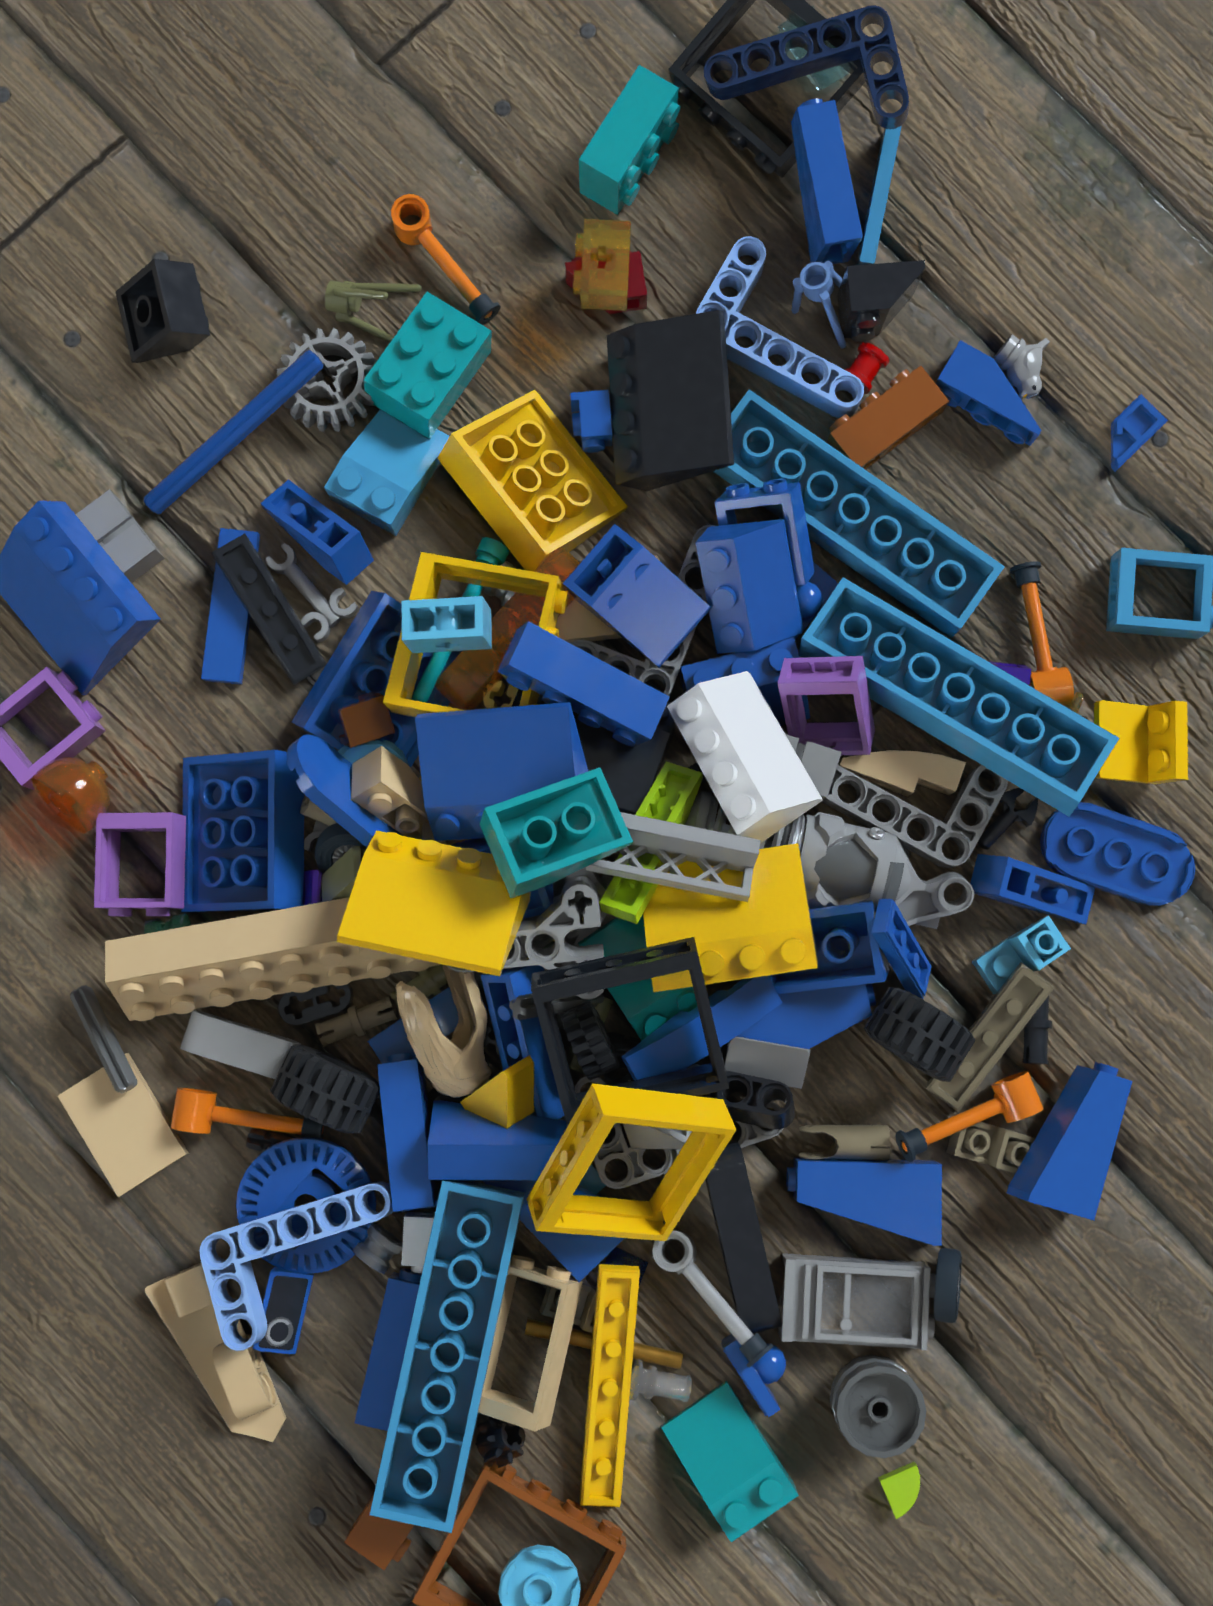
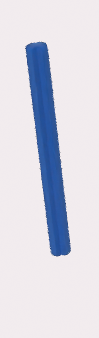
(233, 432)

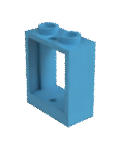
(1121, 594)

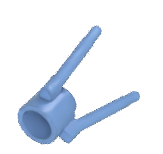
(817, 284)

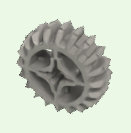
(341, 372)

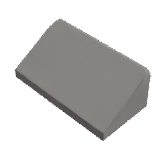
(767, 1060)

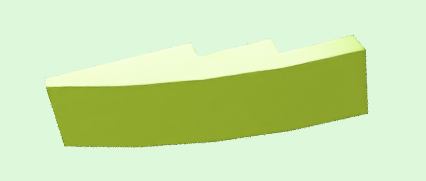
(669, 801)

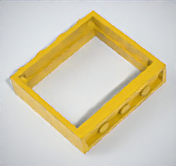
(426, 585)
(553, 1198)

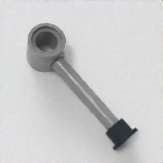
(752, 1345)

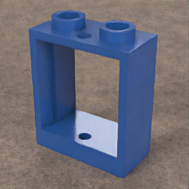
(773, 493)

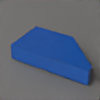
(1133, 429)

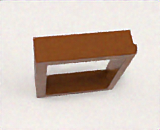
(537, 1494)

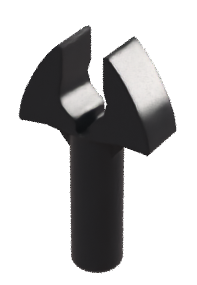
(1008, 817)

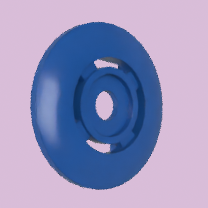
(283, 1175)

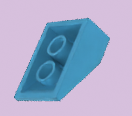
(385, 471)

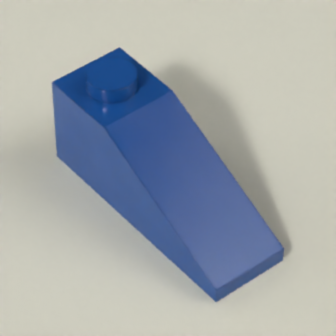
(319, 531)
(1031, 888)

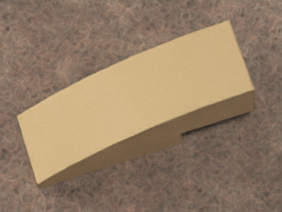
(905, 769)

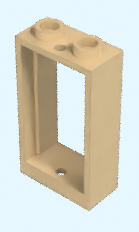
(514, 1409)

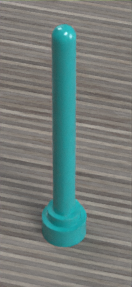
(489, 552)

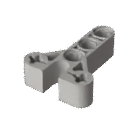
(557, 922)

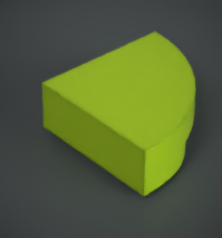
(901, 1488)

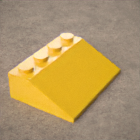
(530, 480)
(432, 904)
(735, 936)

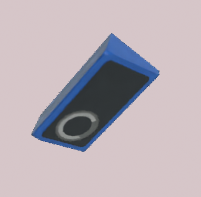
(285, 1310)

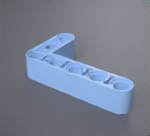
(767, 342)
(281, 1237)

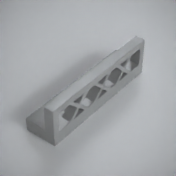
(684, 844)

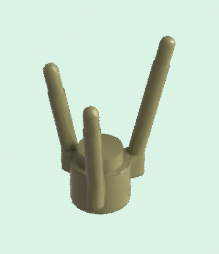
(347, 298)

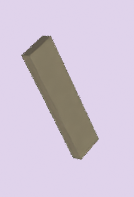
(994, 1033)

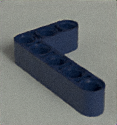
(818, 58)

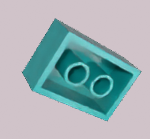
(629, 140)
(428, 364)

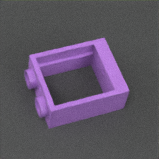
(827, 677)
(70, 746)
(108, 862)

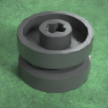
(882, 1430)

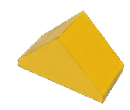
(506, 1096)

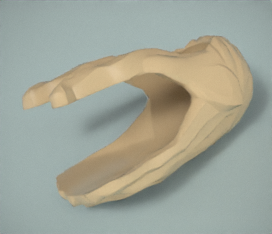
(453, 1065)

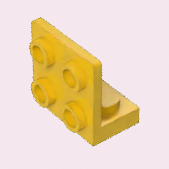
(1150, 741)

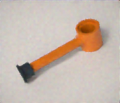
(421, 233)
(1047, 679)
(1013, 1097)
(197, 1110)

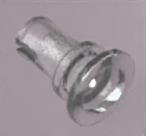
(658, 1383)

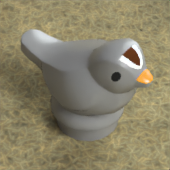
(1022, 365)

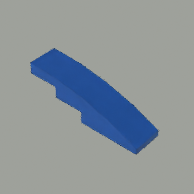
(682, 1038)

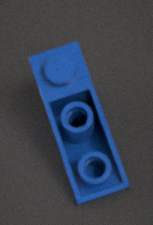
(982, 389)

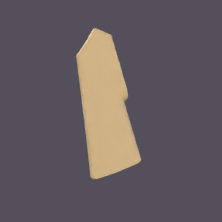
(232, 1378)

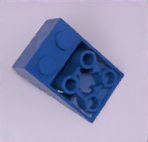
(636, 595)

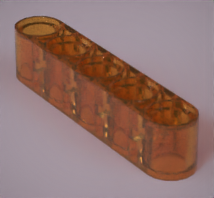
(475, 671)

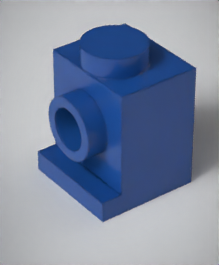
(593, 419)

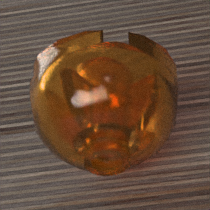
(74, 790)

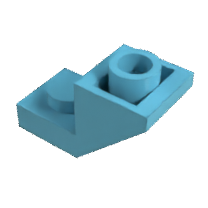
(1033, 946)

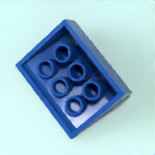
(71, 594)
(363, 666)
(490, 757)
(242, 833)

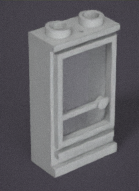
(856, 1301)

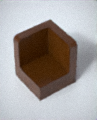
(365, 720)

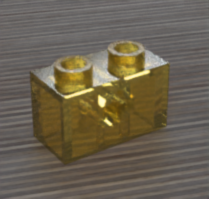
(603, 242)

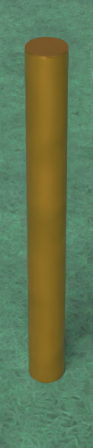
(584, 1339)

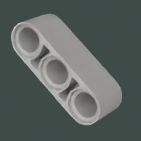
(236, 1044)

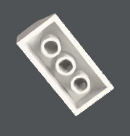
(744, 755)

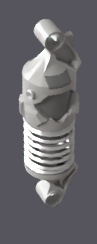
(851, 864)

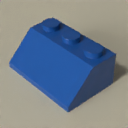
(749, 585)
(762, 664)
(844, 951)

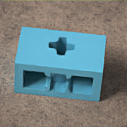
(446, 624)

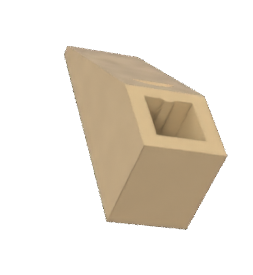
(392, 794)

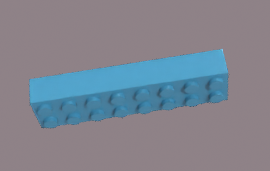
(862, 517)
(962, 698)
(447, 1354)

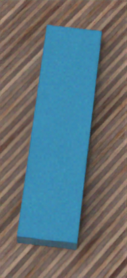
(878, 196)

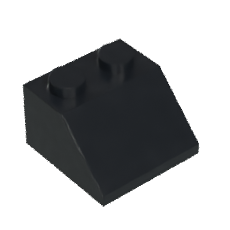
(875, 295)
(162, 310)

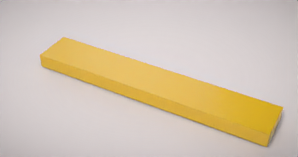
(609, 1385)

